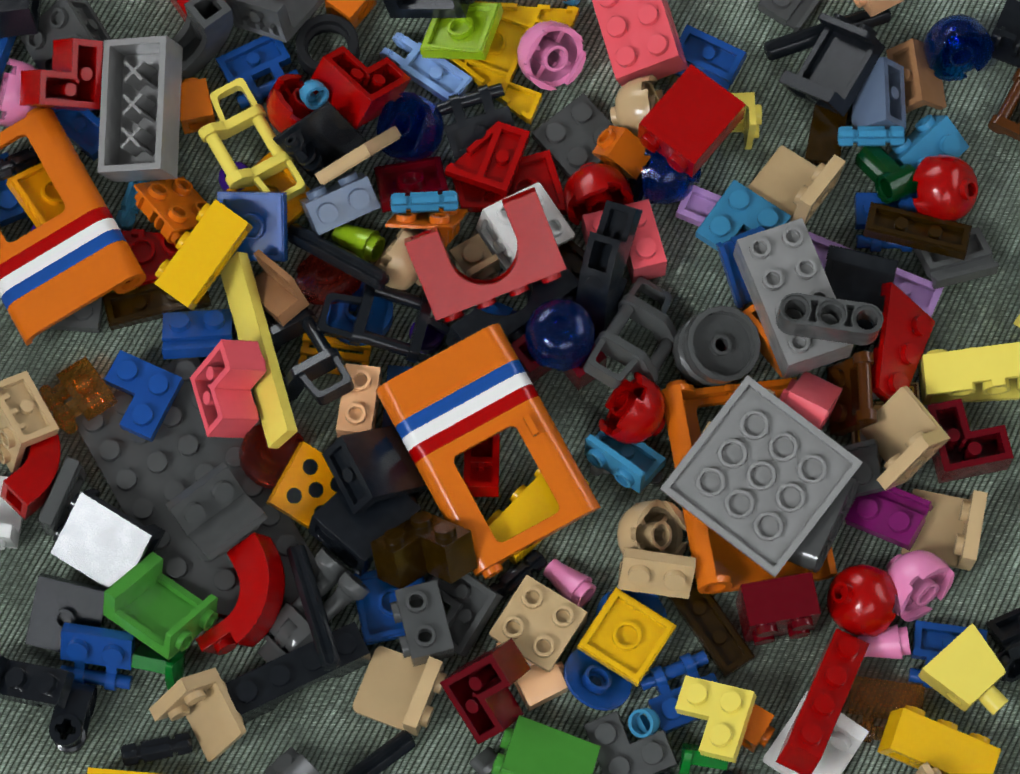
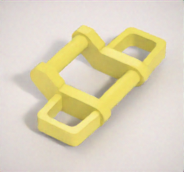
(223, 129)

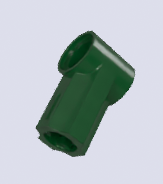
(890, 179)

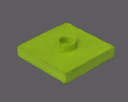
(463, 36)

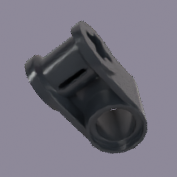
(77, 715)

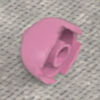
(551, 54)
(10, 94)
(918, 580)

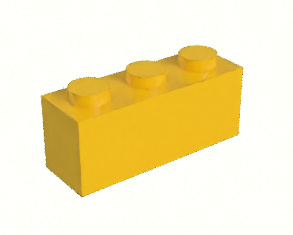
(202, 254)
(528, 507)
(919, 740)

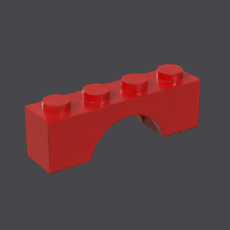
(823, 703)

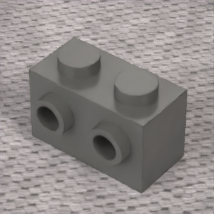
(423, 622)

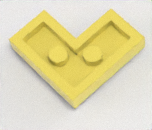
(726, 714)

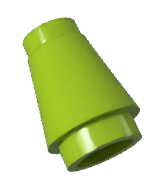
(362, 241)

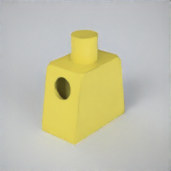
(967, 672)

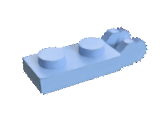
(432, 74)

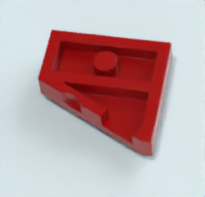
(492, 159)

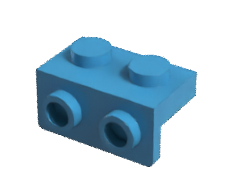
(931, 137)
(629, 463)

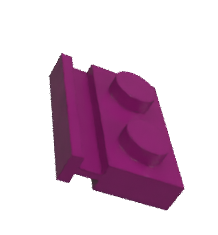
(890, 516)

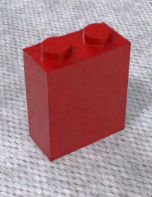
(690, 121)

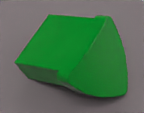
(150, 660)
(692, 756)

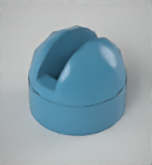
(310, 99)
(641, 725)

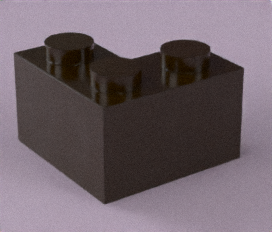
(423, 547)

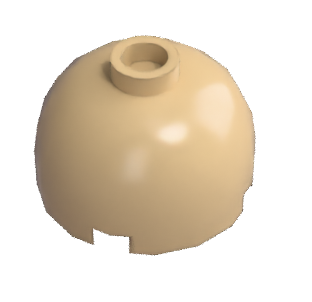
(634, 102)
(397, 262)
(652, 527)

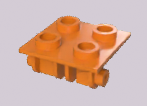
(169, 205)
(447, 222)

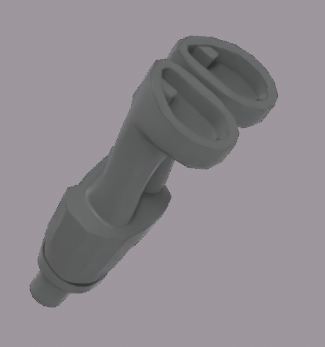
(291, 625)

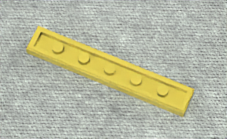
(252, 325)

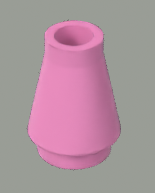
(570, 582)
(889, 644)

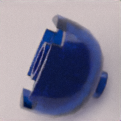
(957, 46)
(417, 122)
(663, 183)
(560, 334)

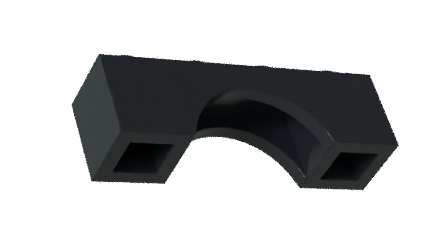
(515, 324)
(273, 682)

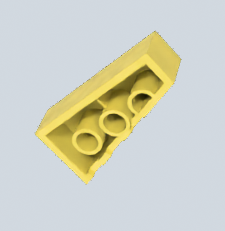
(971, 374)

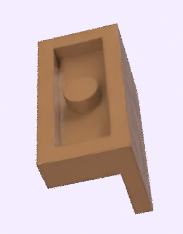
(920, 82)
(278, 291)

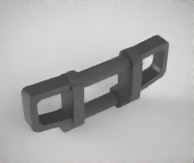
(625, 352)

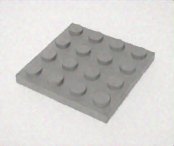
(761, 476)

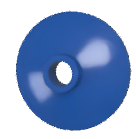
(595, 683)

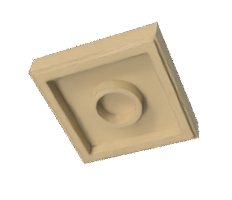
(358, 155)

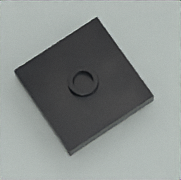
(58, 602)

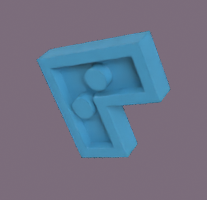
(739, 210)

